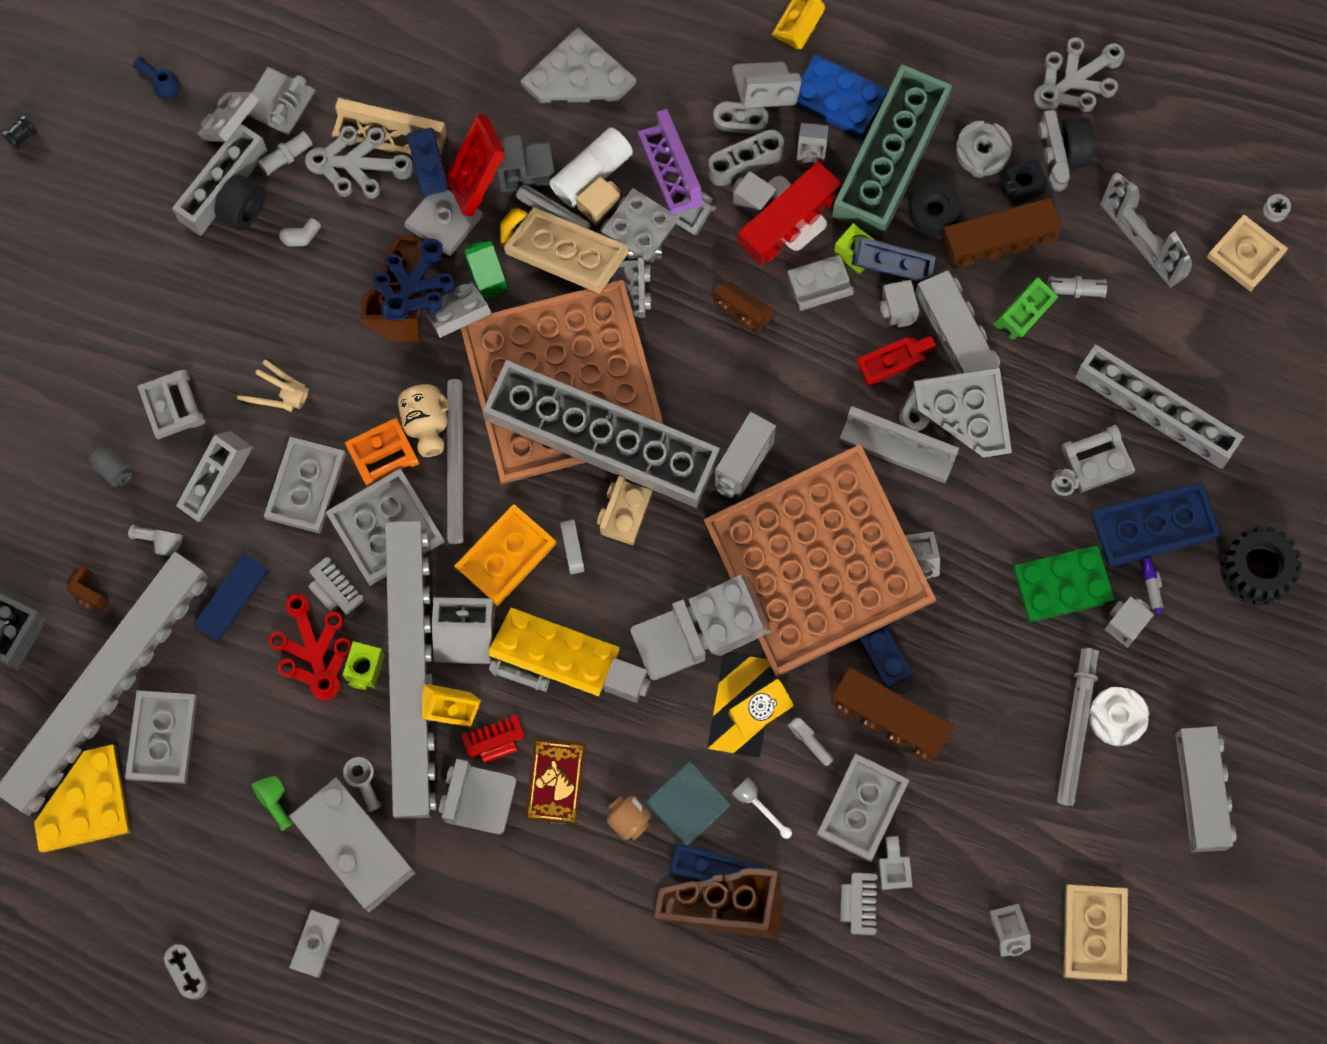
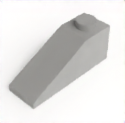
(214, 474)

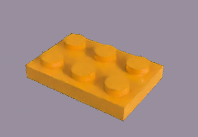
(505, 555)

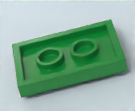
(1063, 584)

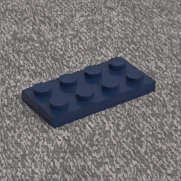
(1155, 524)

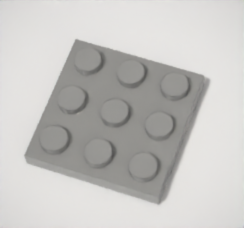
(363, 518)

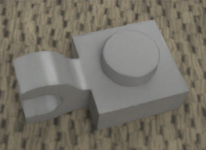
(894, 870)

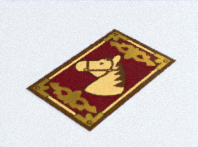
(555, 781)

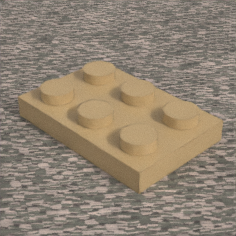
(1095, 933)

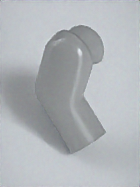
(300, 236)

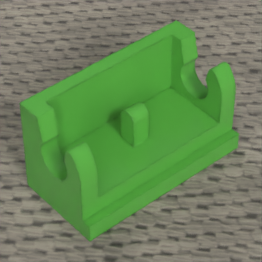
(1026, 309)

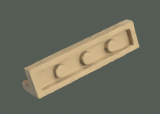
(386, 120)

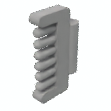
(328, 593)
(852, 907)

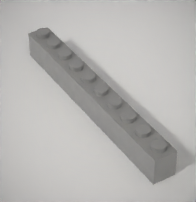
(408, 669)
(101, 684)

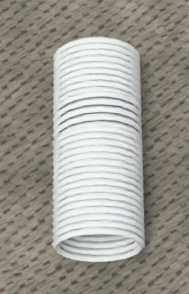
(609, 149)

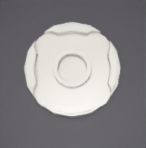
(1118, 716)

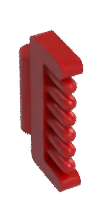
(494, 746)

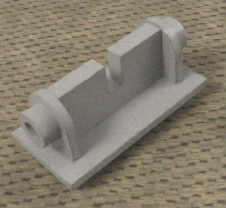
(520, 675)

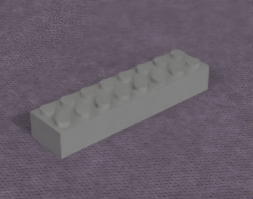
(601, 433)

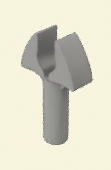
(805, 733)

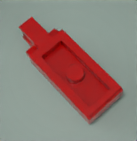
(894, 359)

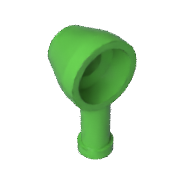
(268, 792)

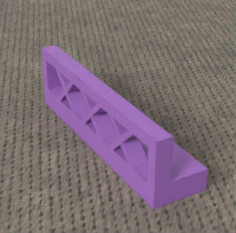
(679, 158)

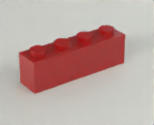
(789, 214)

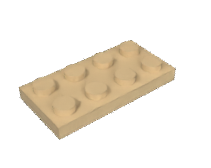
(566, 250)

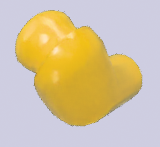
(509, 222)

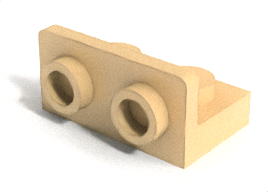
(624, 511)

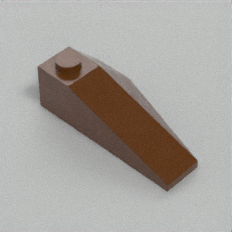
(734, 903)

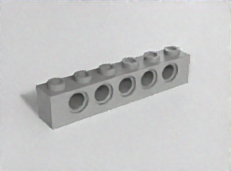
(1159, 406)

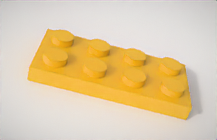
(554, 651)

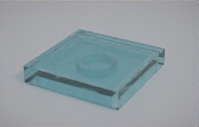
(688, 804)

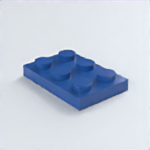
(839, 96)

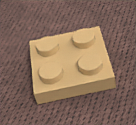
(1247, 253)

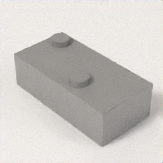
(352, 845)

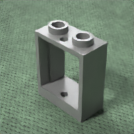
(744, 456)

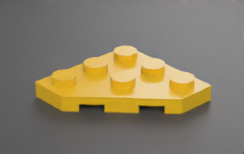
(86, 804)

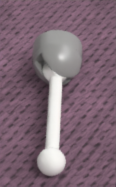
(747, 793)

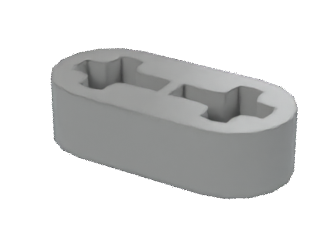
(572, 546)
(179, 974)

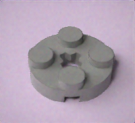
(983, 163)

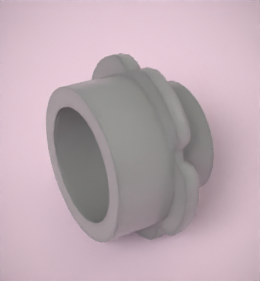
(1061, 487)

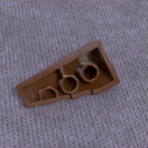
(371, 316)

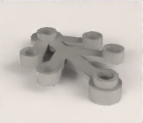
(1077, 79)
(355, 161)

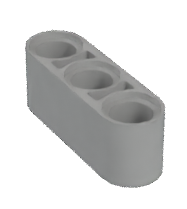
(739, 168)

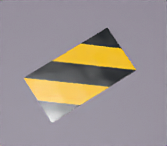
(739, 679)

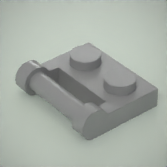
(162, 408)
(1101, 467)

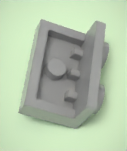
(634, 276)

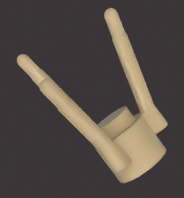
(292, 391)

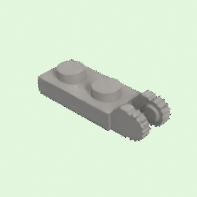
(1054, 151)

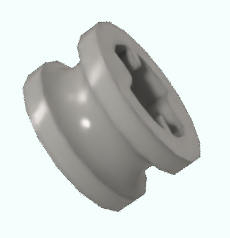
(1270, 214)

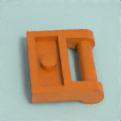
(378, 444)

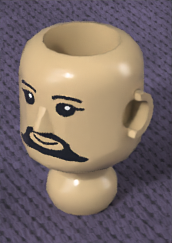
(424, 417)

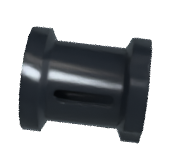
(28, 129)

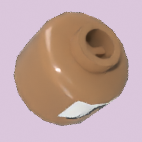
(628, 817)

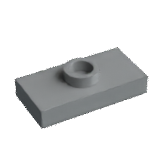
(315, 944)

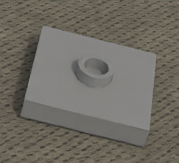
(442, 220)

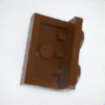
(742, 307)

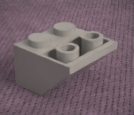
(463, 630)

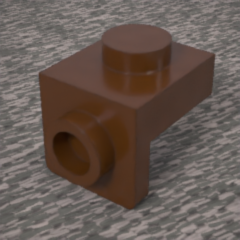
(86, 598)

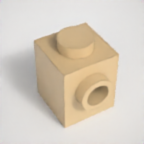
(598, 201)

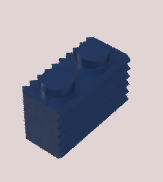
(427, 161)

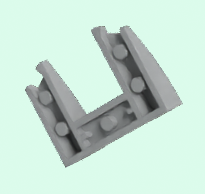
(1168, 259)

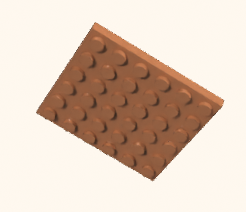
(574, 339)
(821, 559)

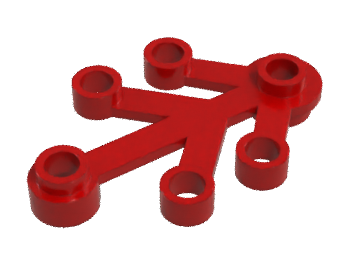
(313, 651)

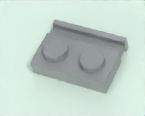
(820, 282)

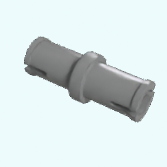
(285, 153)
(1078, 287)

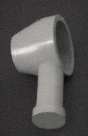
(164, 542)
(362, 781)

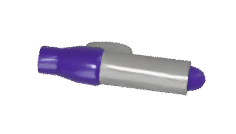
(1153, 584)

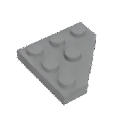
(578, 73)
(968, 408)

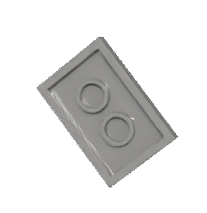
(305, 485)
(161, 737)
(863, 807)

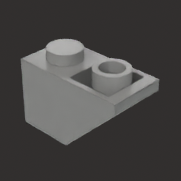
(811, 145)

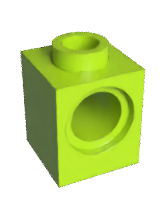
(847, 243)
(363, 653)

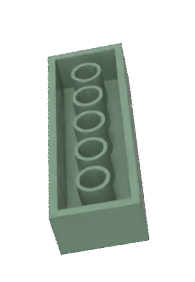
(892, 151)

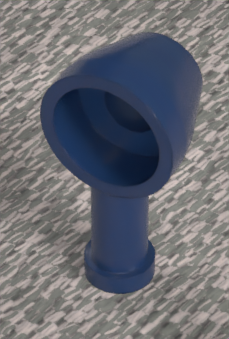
(163, 89)

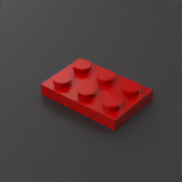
(475, 165)

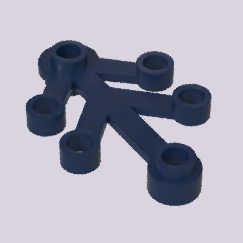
(397, 306)

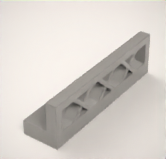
(899, 444)

